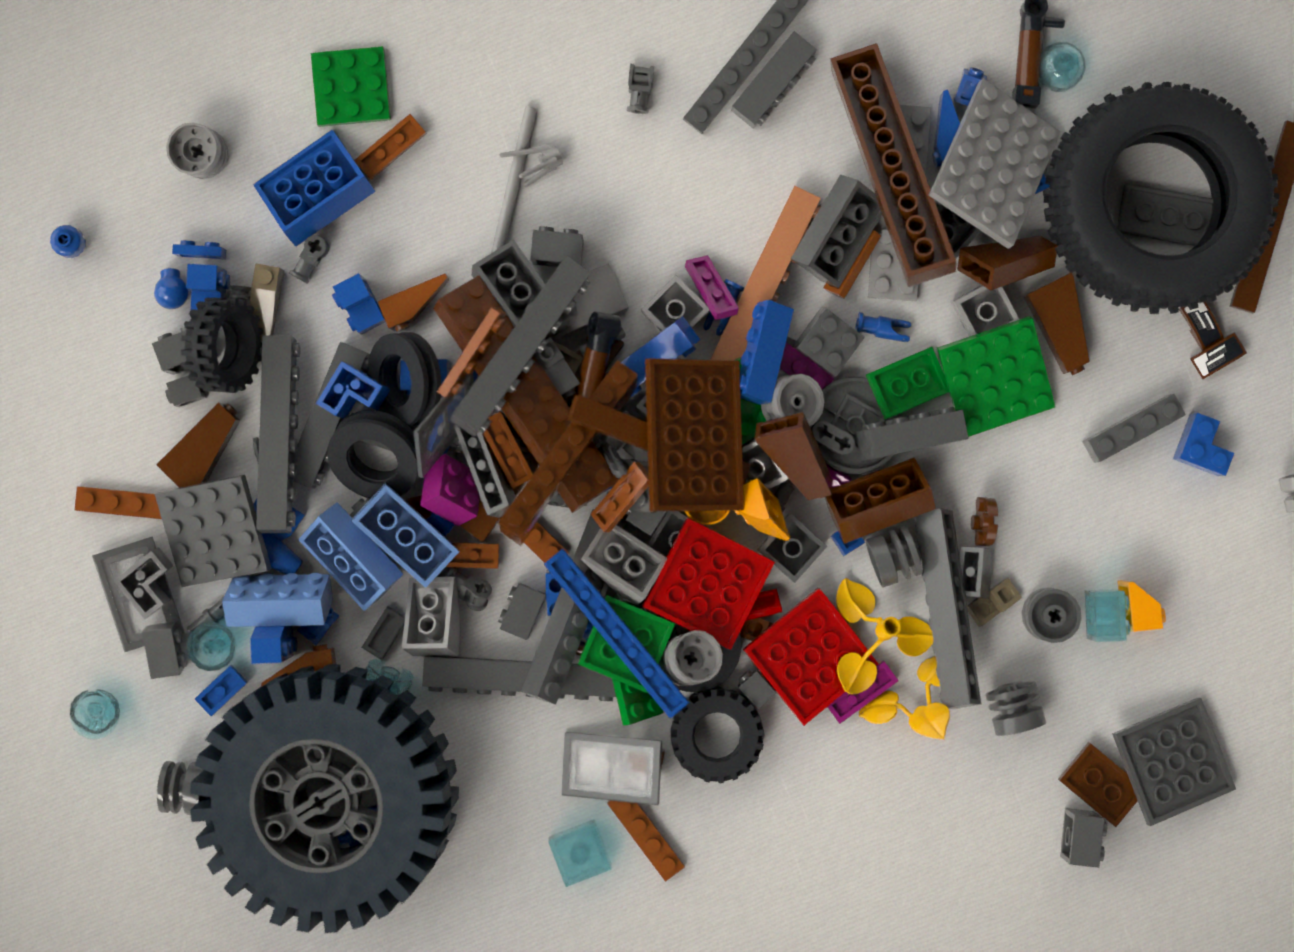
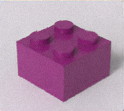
(450, 491)

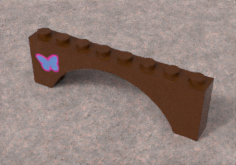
(532, 500)

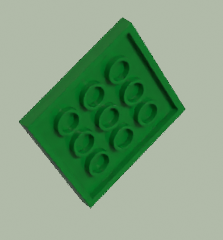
(997, 376)

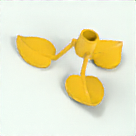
(913, 635)
(925, 720)

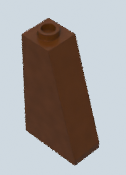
(998, 266)
(1061, 323)
(200, 449)
(796, 453)

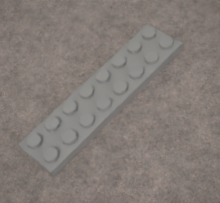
(885, 272)

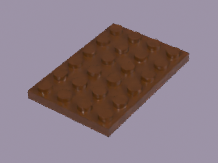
(694, 435)

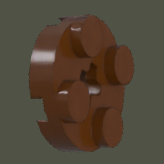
(984, 521)

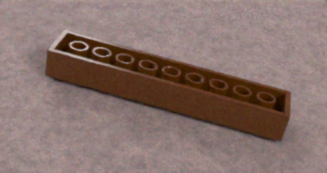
(893, 165)
(536, 404)

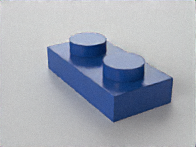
(189, 249)
(221, 690)

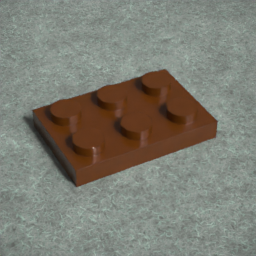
(1100, 784)

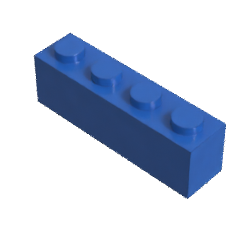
(669, 344)
(764, 351)

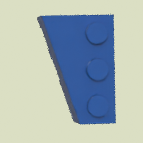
(272, 644)

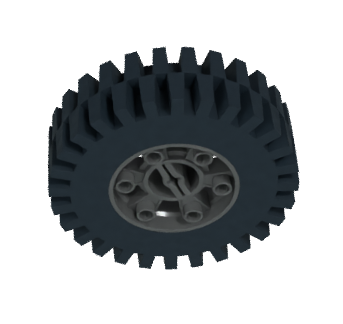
(260, 840)

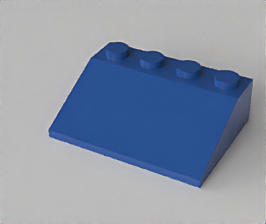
(313, 188)

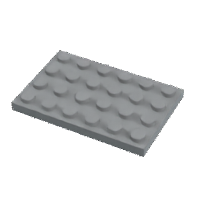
(995, 163)

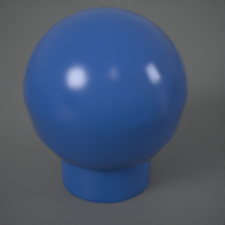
(170, 289)

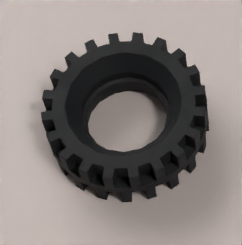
(241, 347)
(750, 742)

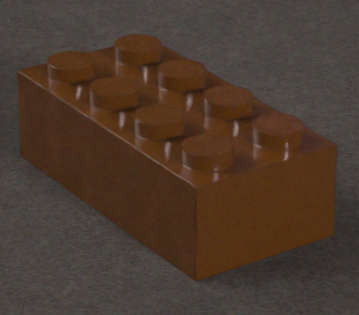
(880, 500)

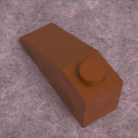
(408, 304)
(318, 658)

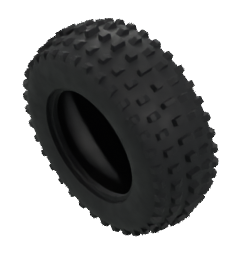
(1227, 155)

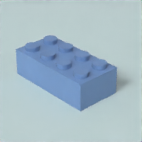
(405, 535)
(350, 556)
(278, 600)

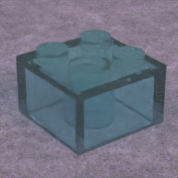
(1106, 615)
(580, 853)

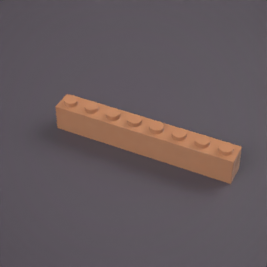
(769, 270)

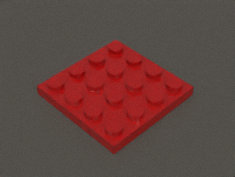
(708, 583)
(803, 654)

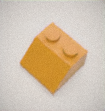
(763, 510)
(1143, 610)

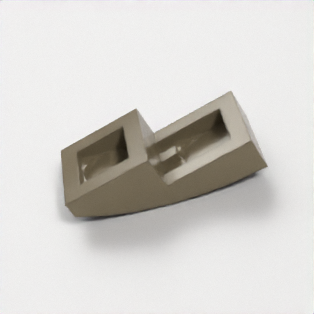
(1001, 598)

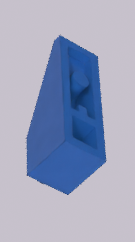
(946, 128)

